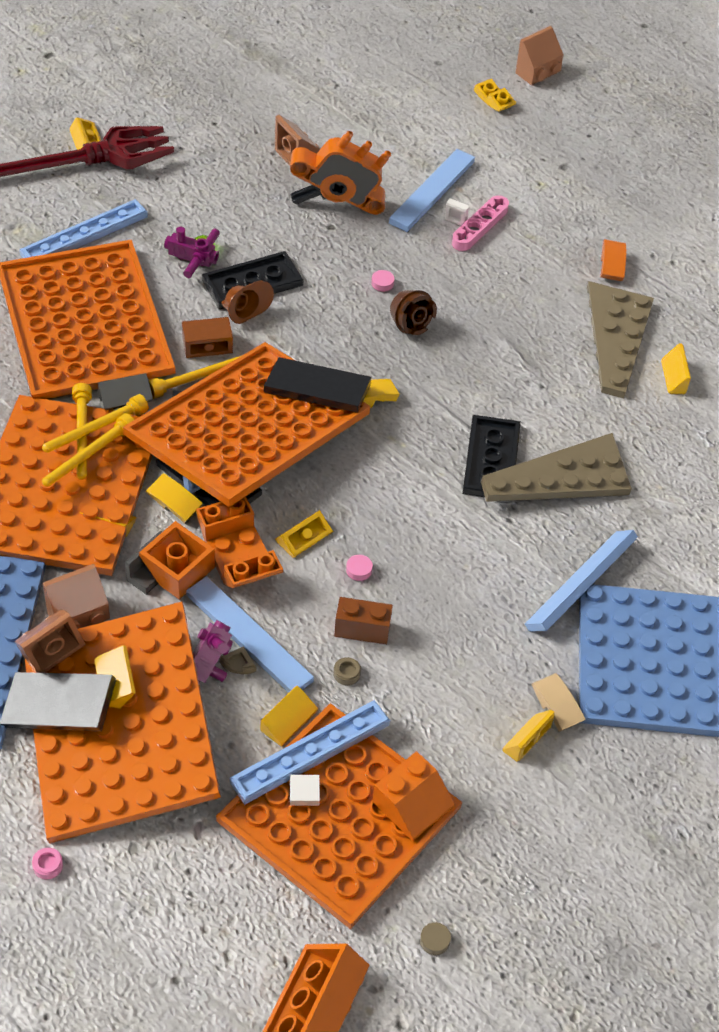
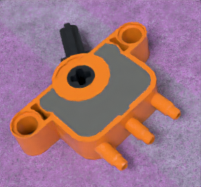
(341, 174)

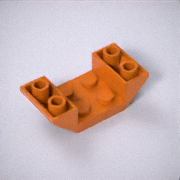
(237, 545)

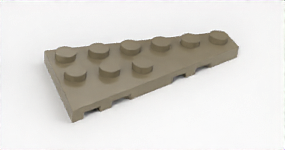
(617, 329)
(573, 472)

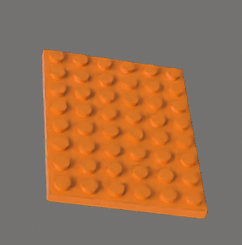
(83, 318)
(233, 433)
(47, 521)
(150, 750)

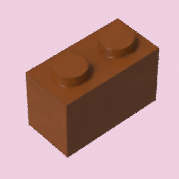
(207, 337)
(363, 620)

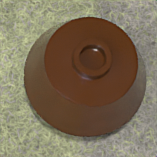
(413, 311)

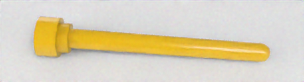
(160, 386)
(81, 395)
(136, 406)
(88, 451)

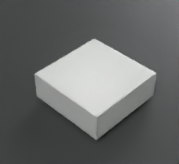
(456, 212)
(304, 790)

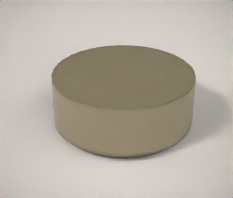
(347, 671)
(435, 938)

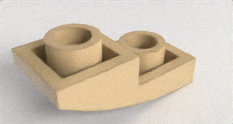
(556, 696)

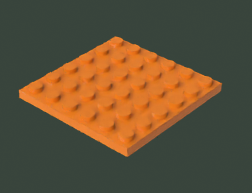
(344, 847)

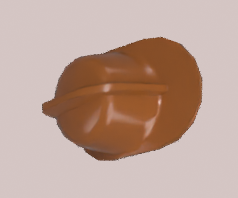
(248, 301)

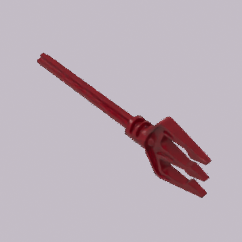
(117, 147)

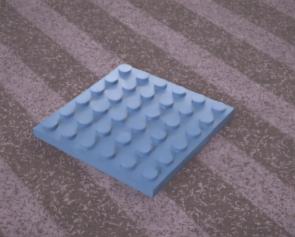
(649, 660)

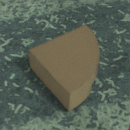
(238, 662)

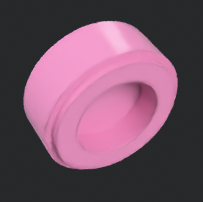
(382, 280)
(359, 567)
(47, 863)

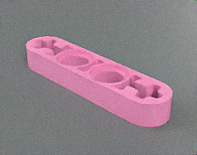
(476, 220)

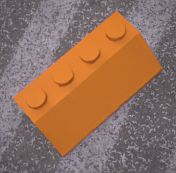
(319, 990)

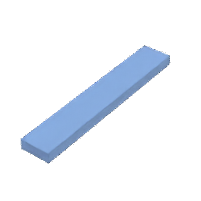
(431, 190)
(88, 230)
(581, 580)
(248, 633)
(309, 752)

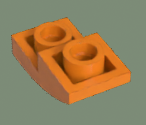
(613, 260)

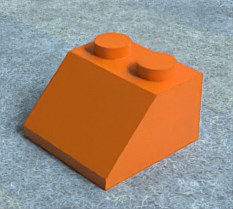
(178, 559)
(413, 796)

